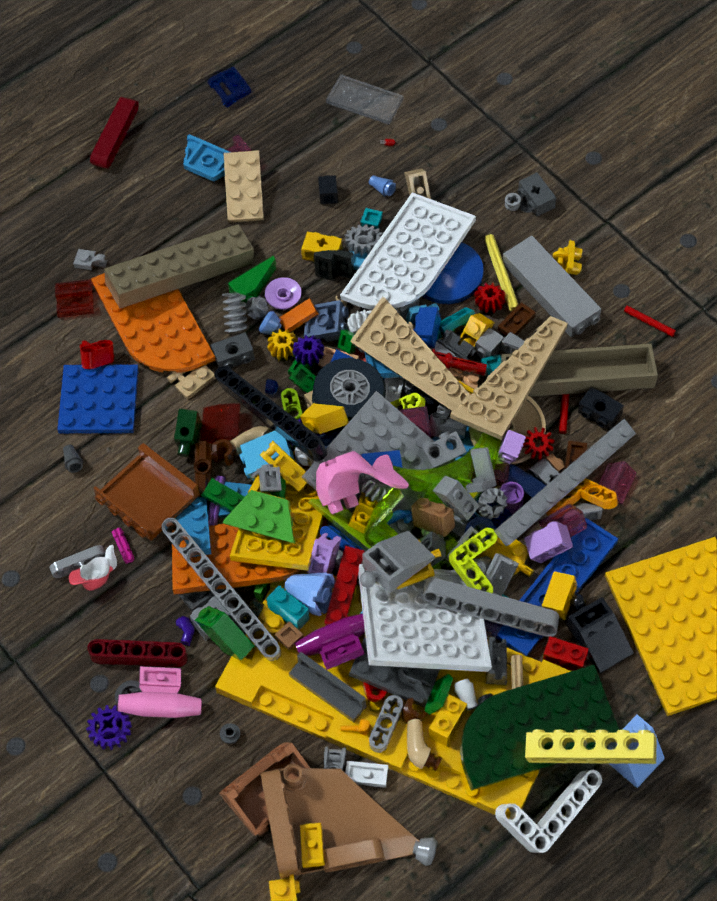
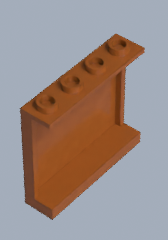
(147, 493)

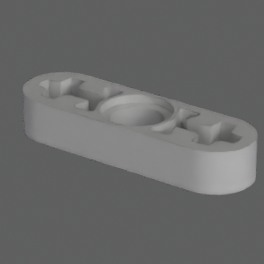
(67, 565)
(386, 738)

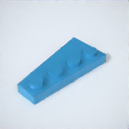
(196, 523)

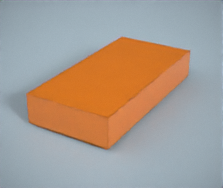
(298, 315)

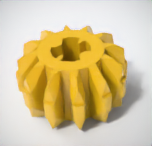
(281, 344)

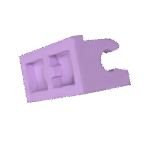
(324, 554)

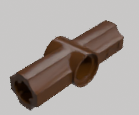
(203, 461)

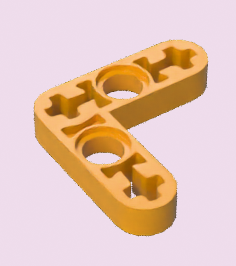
(605, 498)

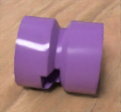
(514, 494)

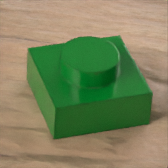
(344, 342)

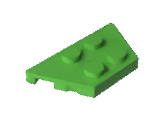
(263, 516)

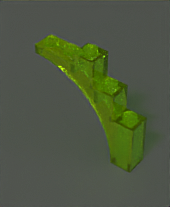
(459, 470)

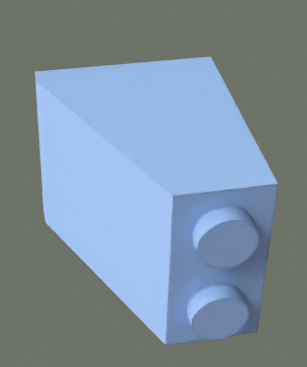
(637, 773)

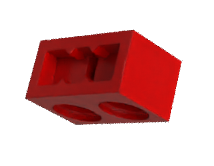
(565, 654)

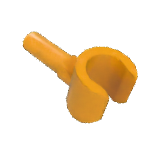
(363, 728)

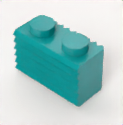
(288, 607)

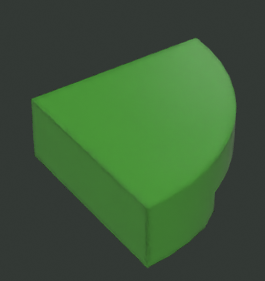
(260, 590)

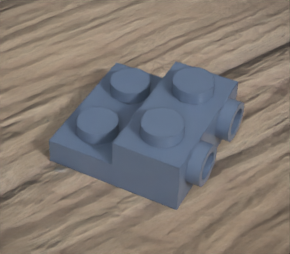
(328, 321)

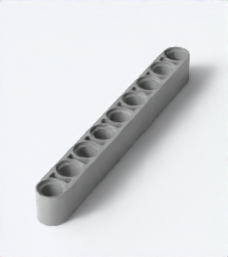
(228, 595)

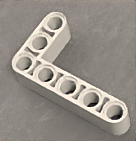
(553, 815)

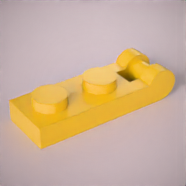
(288, 466)

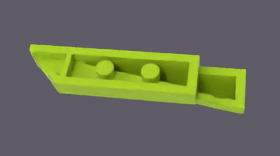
(341, 521)

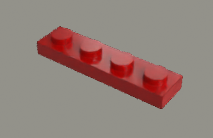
(344, 585)

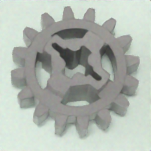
(362, 239)

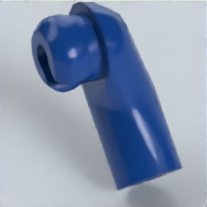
(401, 514)

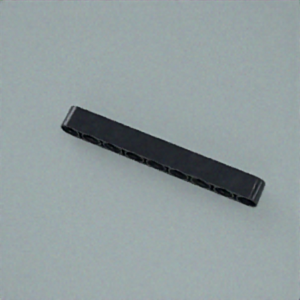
(271, 413)

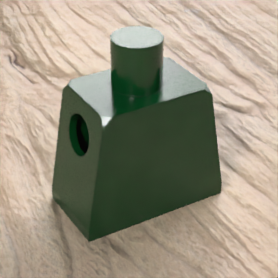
(187, 431)

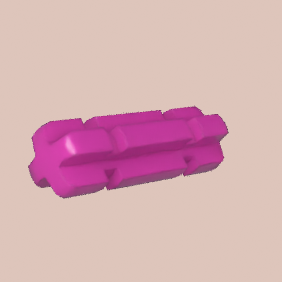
(123, 545)

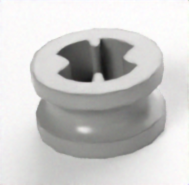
(516, 205)

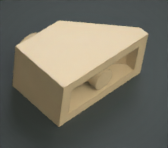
(417, 182)

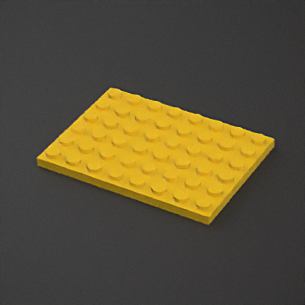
(673, 621)

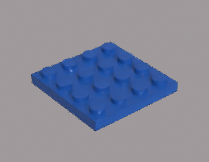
(98, 399)

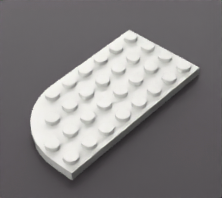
(409, 254)

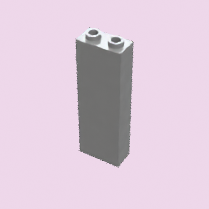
(551, 286)

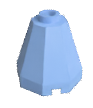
(312, 590)

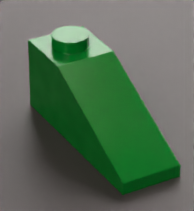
(254, 280)

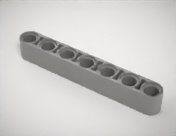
(490, 607)

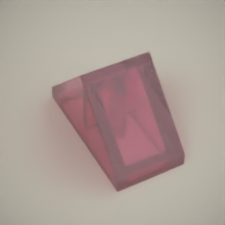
(419, 417)

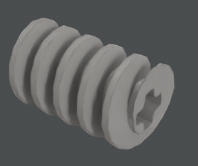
(235, 312)

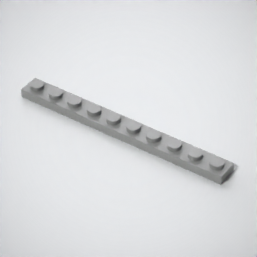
(564, 482)

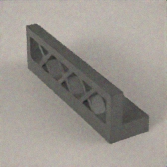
(328, 687)

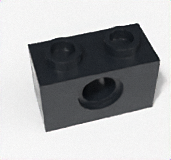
(597, 400)

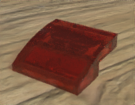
(74, 298)
(220, 422)

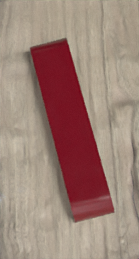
(114, 132)
(129, 647)

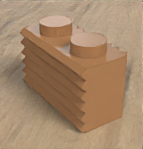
(433, 516)

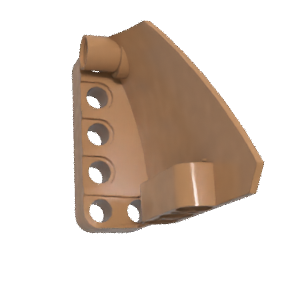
(352, 823)

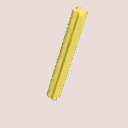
(501, 271)

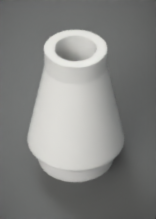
(465, 691)

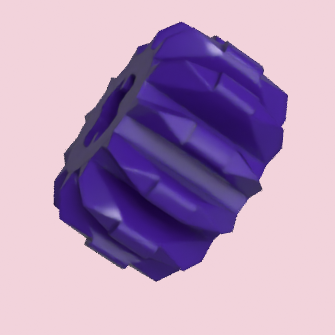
(308, 350)

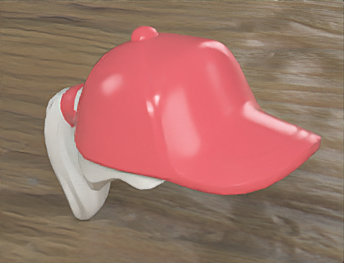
(95, 572)

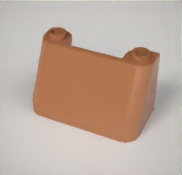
(246, 792)

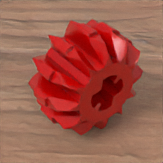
(489, 297)
(544, 441)

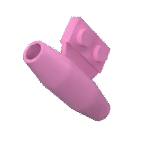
(159, 696)

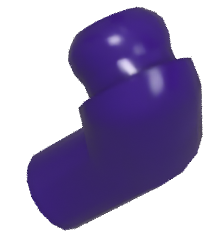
(188, 629)

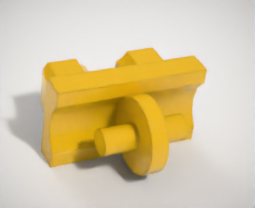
(566, 257)

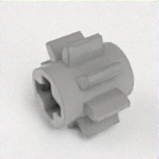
(256, 307)

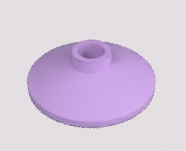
(283, 287)

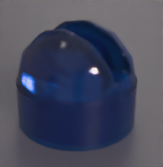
(271, 386)

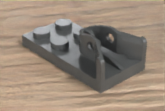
(399, 681)

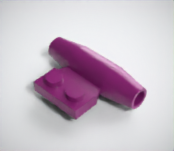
(335, 641)

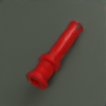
(461, 364)

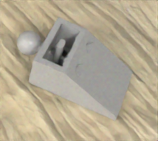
(394, 561)

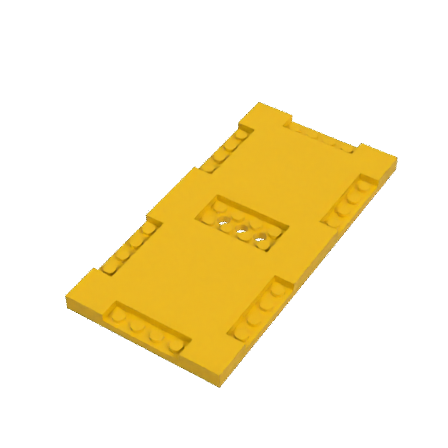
(271, 690)

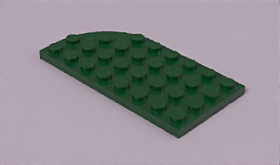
(497, 729)

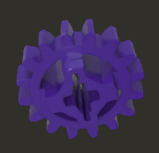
(108, 736)

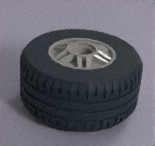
(347, 384)

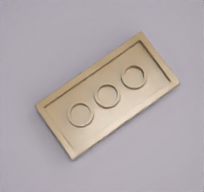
(243, 186)

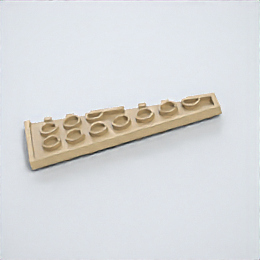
(400, 349)
(500, 397)

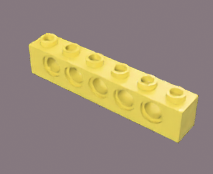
(599, 754)

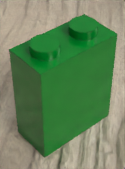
(224, 632)

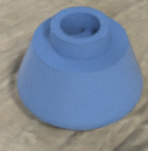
(270, 324)

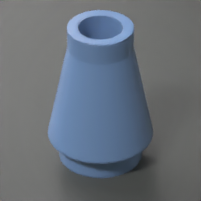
(383, 185)

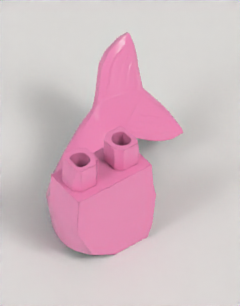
(339, 479)

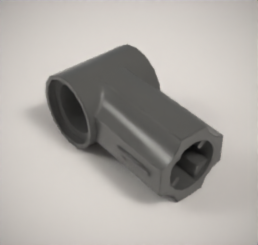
(441, 423)

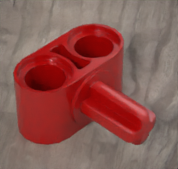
(96, 353)

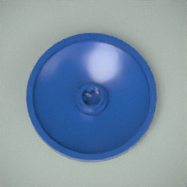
(458, 278)

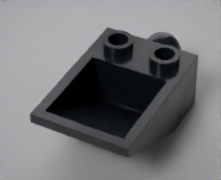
(601, 636)

